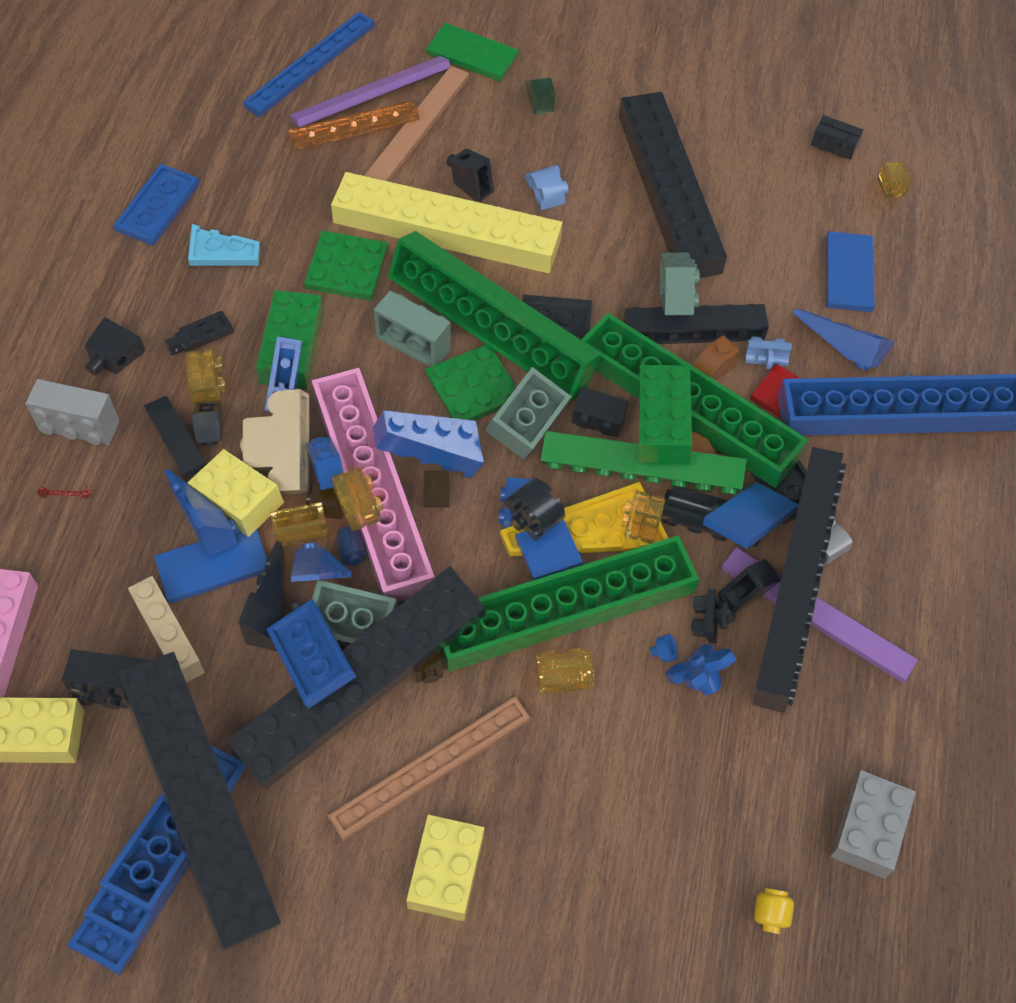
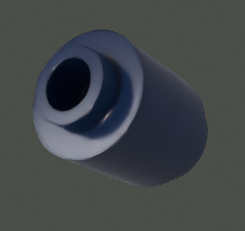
(351, 546)

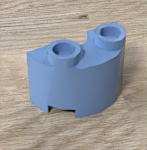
(547, 187)

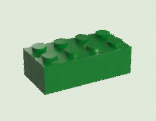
(296, 318)
(664, 414)

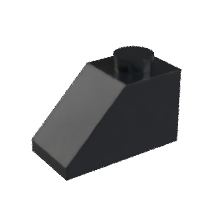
(208, 423)
(749, 585)

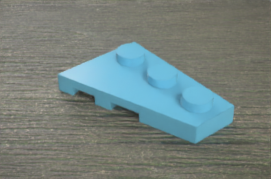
(214, 249)

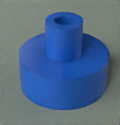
(665, 648)

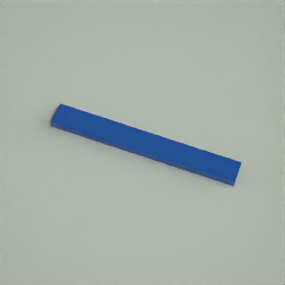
(308, 64)

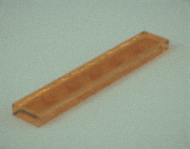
(353, 124)

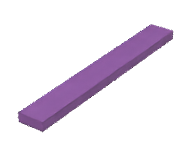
(369, 91)
(840, 627)

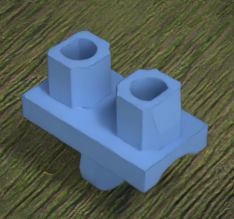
(768, 352)

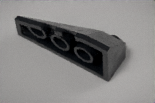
(268, 602)

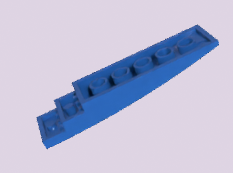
(139, 884)

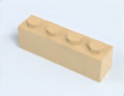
(165, 626)

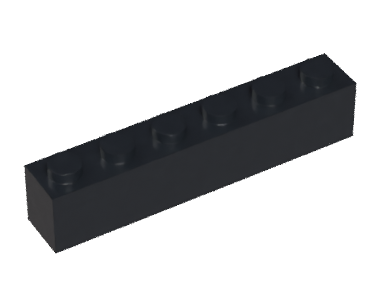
(705, 326)

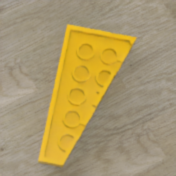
(594, 524)

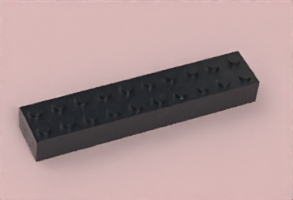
(671, 182)
(800, 581)
(380, 660)
(198, 801)

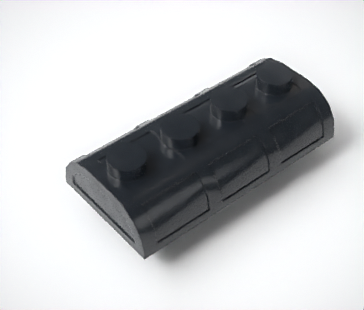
(689, 510)

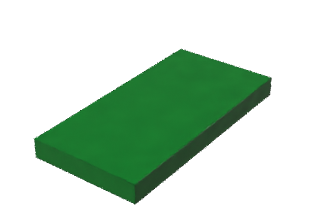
(472, 52)

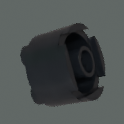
(535, 509)

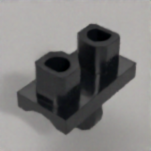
(714, 615)

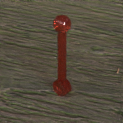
(43, 493)

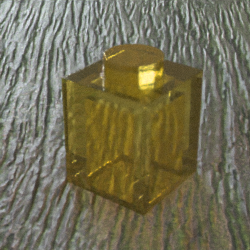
(894, 179)

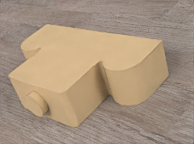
(280, 441)

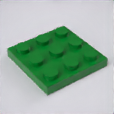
(346, 265)
(471, 384)

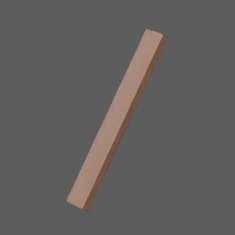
(413, 132)
(428, 768)

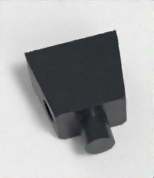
(472, 174)
(112, 348)

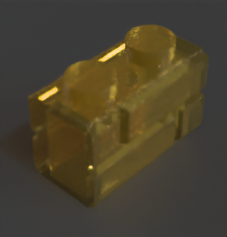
(204, 377)
(357, 499)
(643, 516)
(299, 524)
(564, 671)

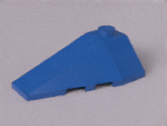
(859, 346)
(206, 519)
(317, 564)

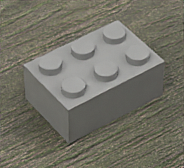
(72, 412)
(873, 824)

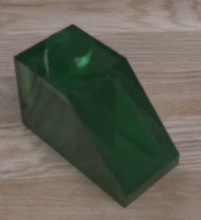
(541, 95)

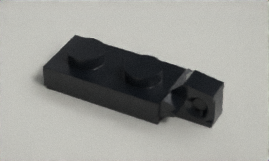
(200, 333)

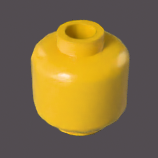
(773, 910)

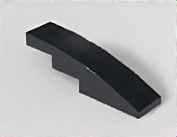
(175, 436)

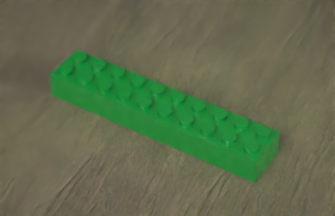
(492, 314)
(717, 413)
(575, 601)

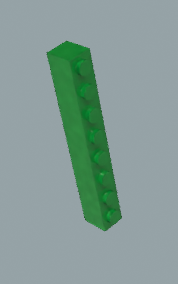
(621, 458)

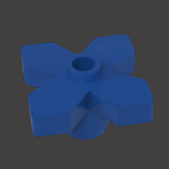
(702, 669)

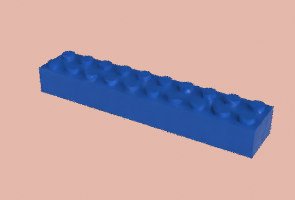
(899, 404)

